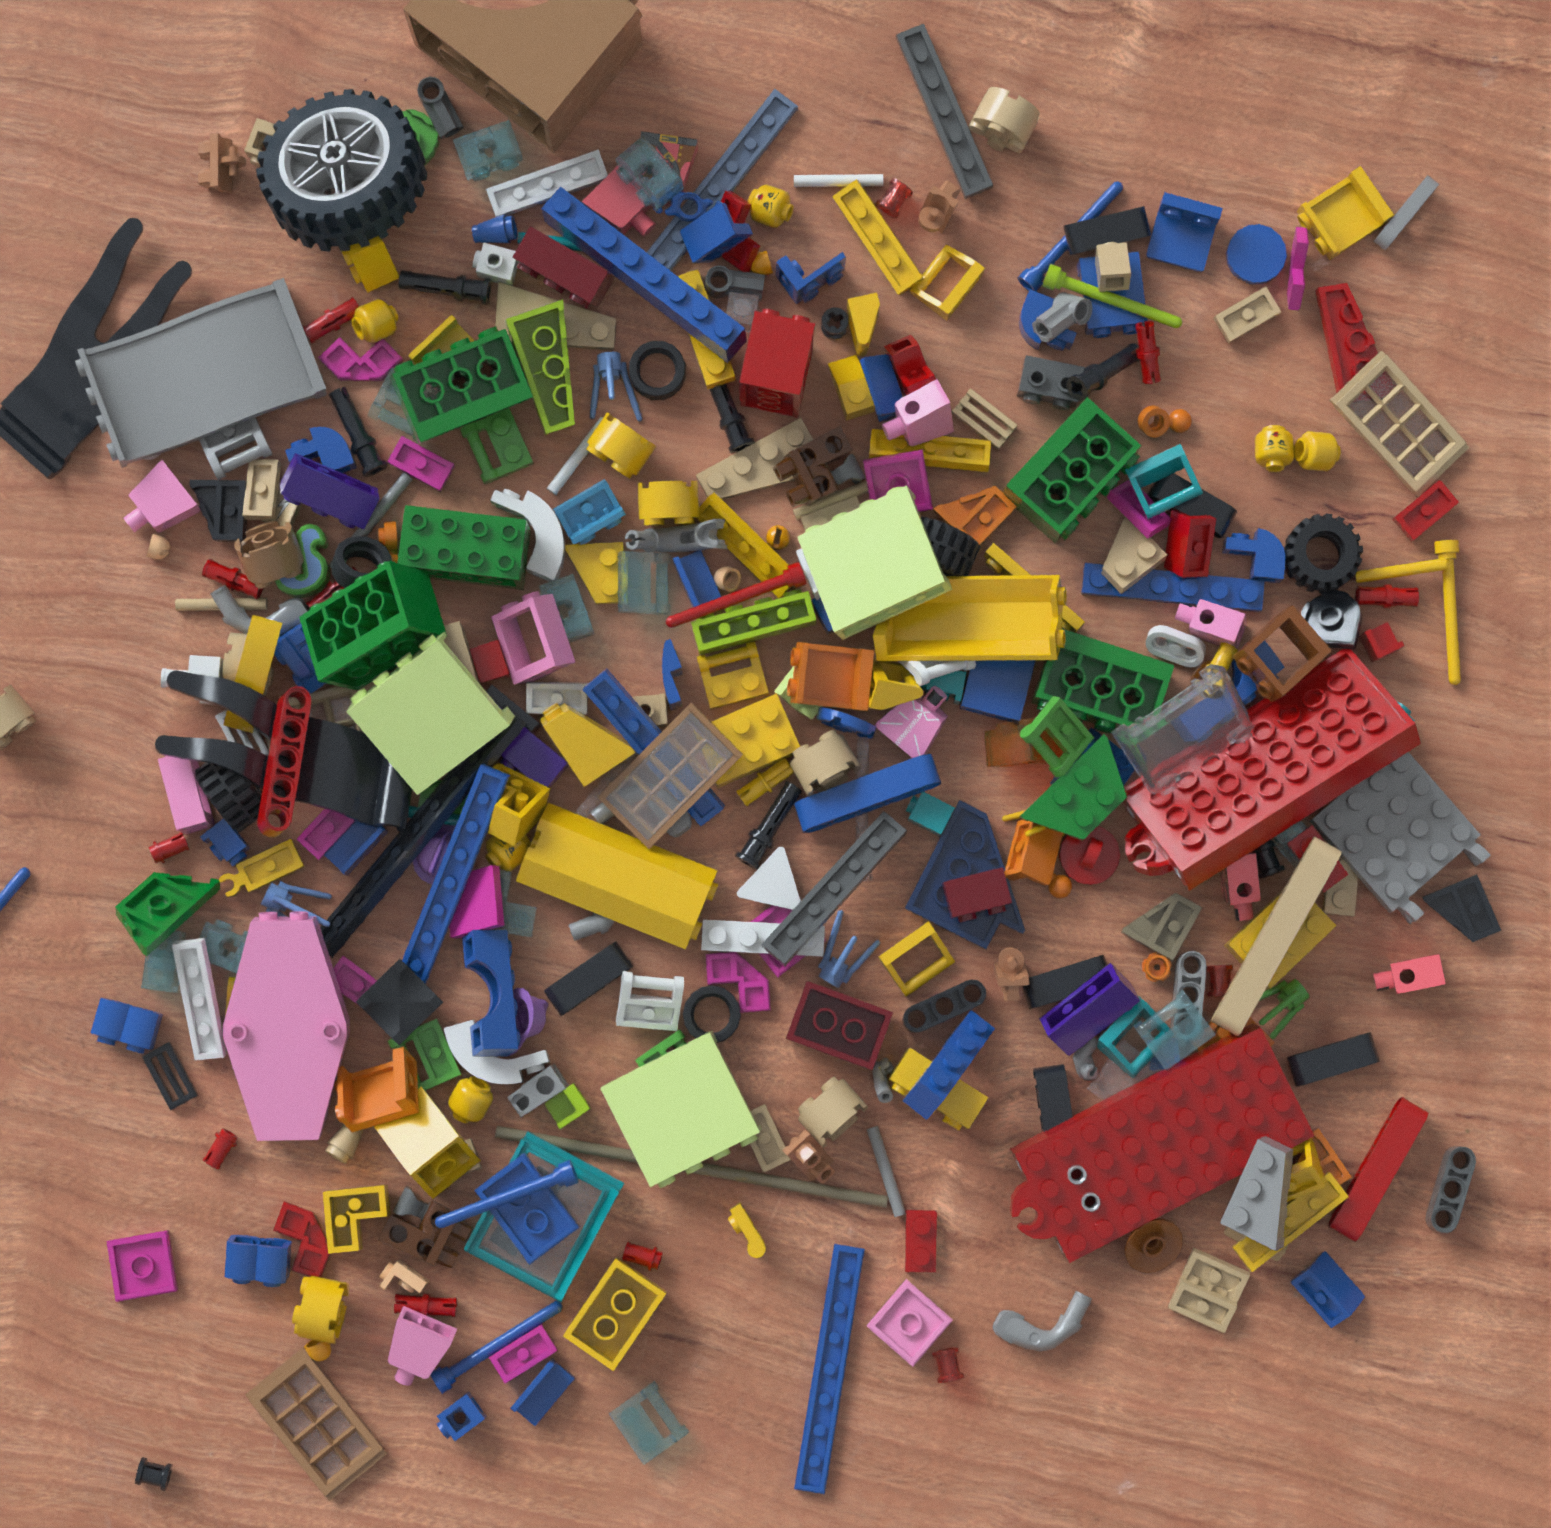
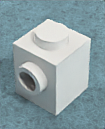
(495, 264)

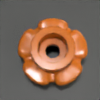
(1155, 975)

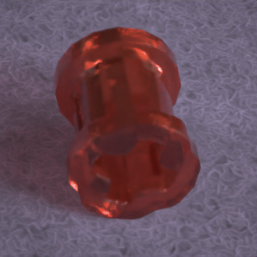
(892, 208)
(1219, 979)
(948, 1365)

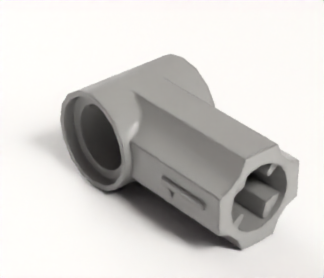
(1064, 313)

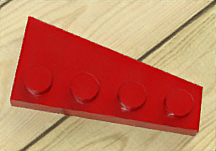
(1345, 333)

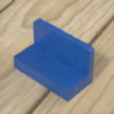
(713, 234)
(882, 385)
(696, 578)
(354, 846)
(1328, 1290)
(543, 1392)

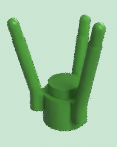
(1291, 997)

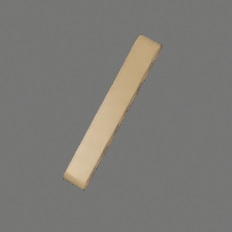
(1276, 936)

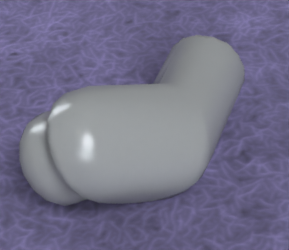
(1084, 1062)
(881, 1081)

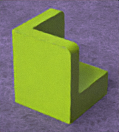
(567, 1106)

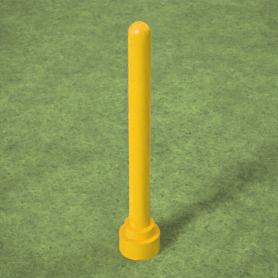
(1448, 550)

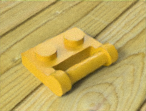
(734, 685)
(742, 1223)

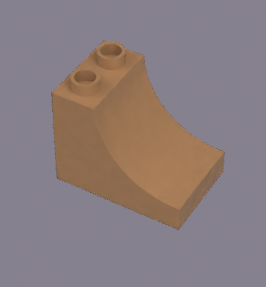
(532, 62)

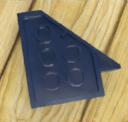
(963, 850)

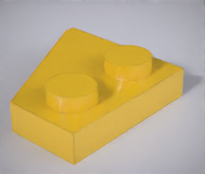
(598, 569)

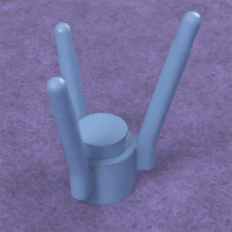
(610, 368)
(278, 899)
(835, 970)

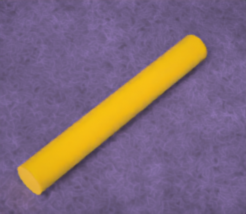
(1401, 570)

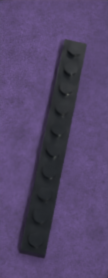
(409, 844)

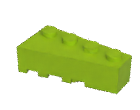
(544, 359)

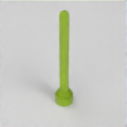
(1056, 279)

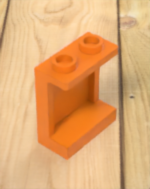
(830, 676)
(378, 1092)

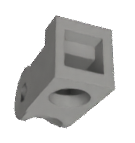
(538, 1090)

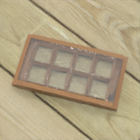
(670, 775)
(316, 1424)

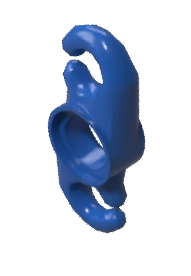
(675, 209)

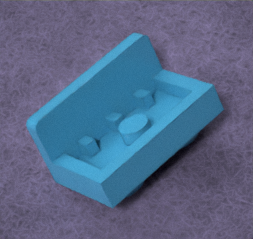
(589, 513)

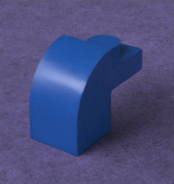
(1033, 307)
(328, 446)
(1266, 554)

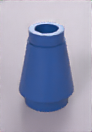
(496, 230)

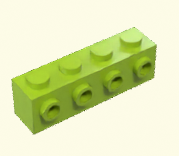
(754, 622)

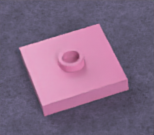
(909, 1322)

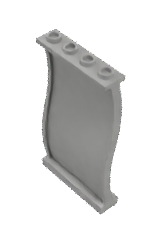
(201, 373)

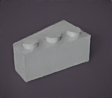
(1261, 1194)

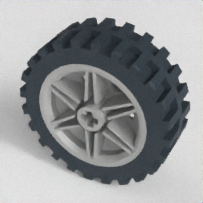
(342, 170)

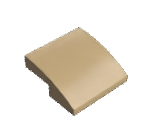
(1209, 1290)

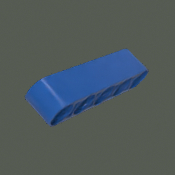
(867, 793)

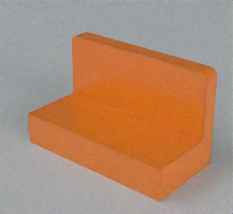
(1032, 855)

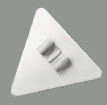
(772, 883)

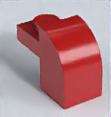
(909, 364)

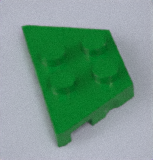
(1082, 795)
(162, 907)

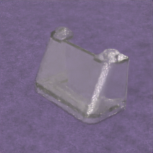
(1186, 731)

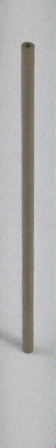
(707, 1169)

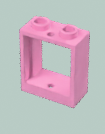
(550, 631)
(186, 798)

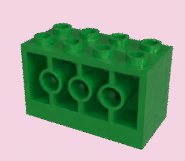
(457, 406)
(1071, 451)
(465, 546)
(371, 625)
(1106, 665)

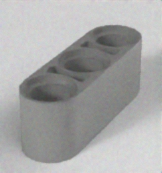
(1195, 981)

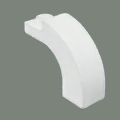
(550, 543)
(491, 1068)

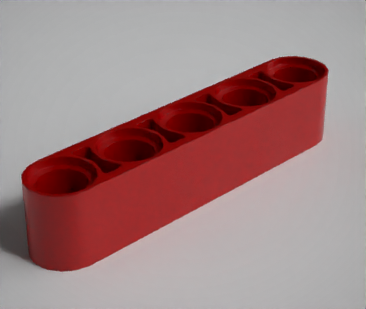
(275, 772)
(1378, 1169)

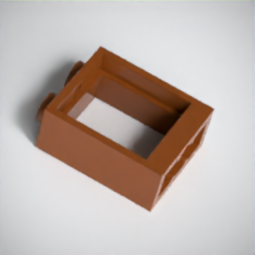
(1300, 634)

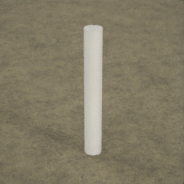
(837, 180)
(572, 463)

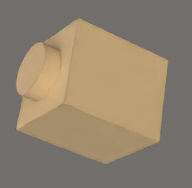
(1112, 266)

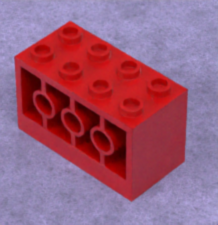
(776, 363)

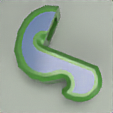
(314, 566)

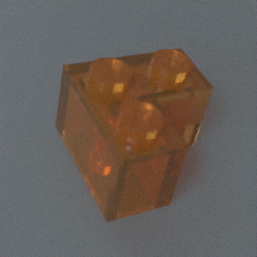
(1007, 748)

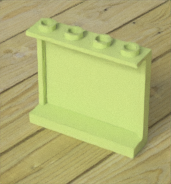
(873, 562)
(427, 714)
(681, 1110)

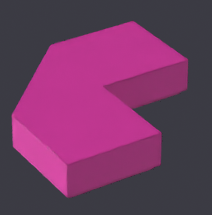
(1296, 270)
(370, 367)
(752, 985)

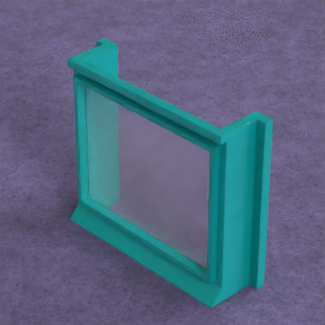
(586, 1202)

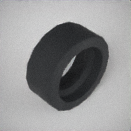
(663, 348)
(356, 547)
(709, 991)

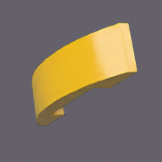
(255, 663)

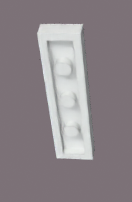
(541, 185)
(749, 936)
(199, 999)

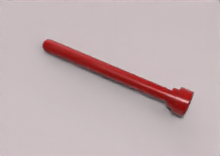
(791, 577)

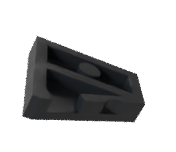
(222, 507)
(1466, 908)

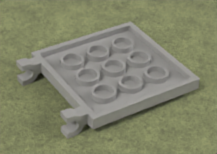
(1398, 833)

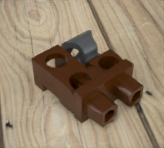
(810, 472)
(426, 1240)

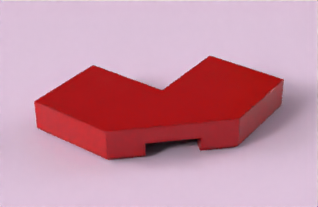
(745, 252)
(304, 1226)

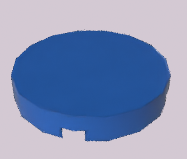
(1256, 254)
(846, 722)

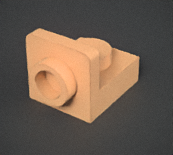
(409, 1278)

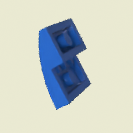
(670, 669)

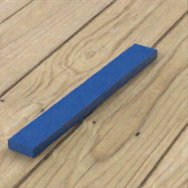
(454, 871)
(829, 1369)

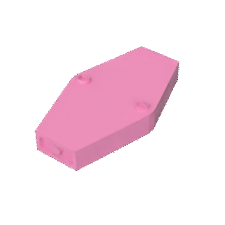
(286, 1027)

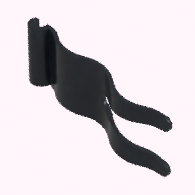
(50, 407)
(338, 764)

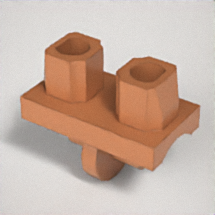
(223, 163)
(939, 207)
(1011, 973)
(810, 1157)

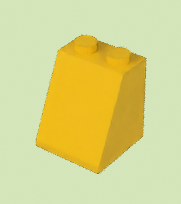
(584, 743)
(429, 1146)

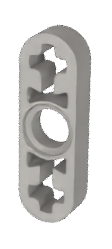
(1406, 212)

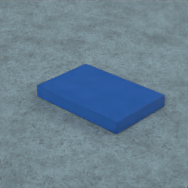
(534, 1221)

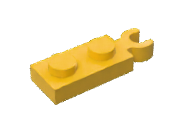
(265, 868)

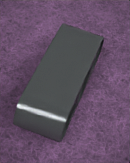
(1462, 1178)

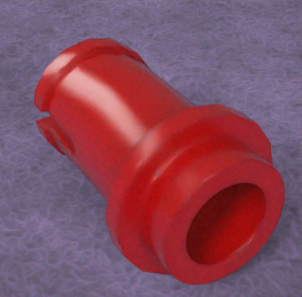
(168, 848)
(220, 1148)
(642, 1255)

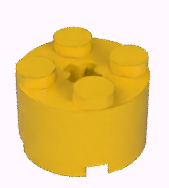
(621, 444)
(668, 501)
(321, 1309)

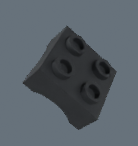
(399, 1001)

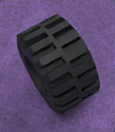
(1343, 539)
(952, 547)
(230, 794)

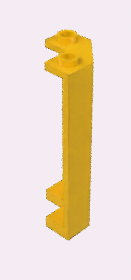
(980, 621)
(617, 876)

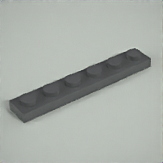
(944, 111)
(834, 888)

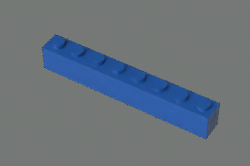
(644, 274)

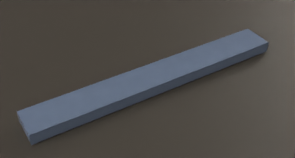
(728, 171)

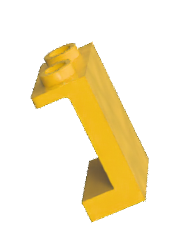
(1344, 214)

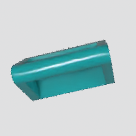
(1158, 468)
(1119, 1029)

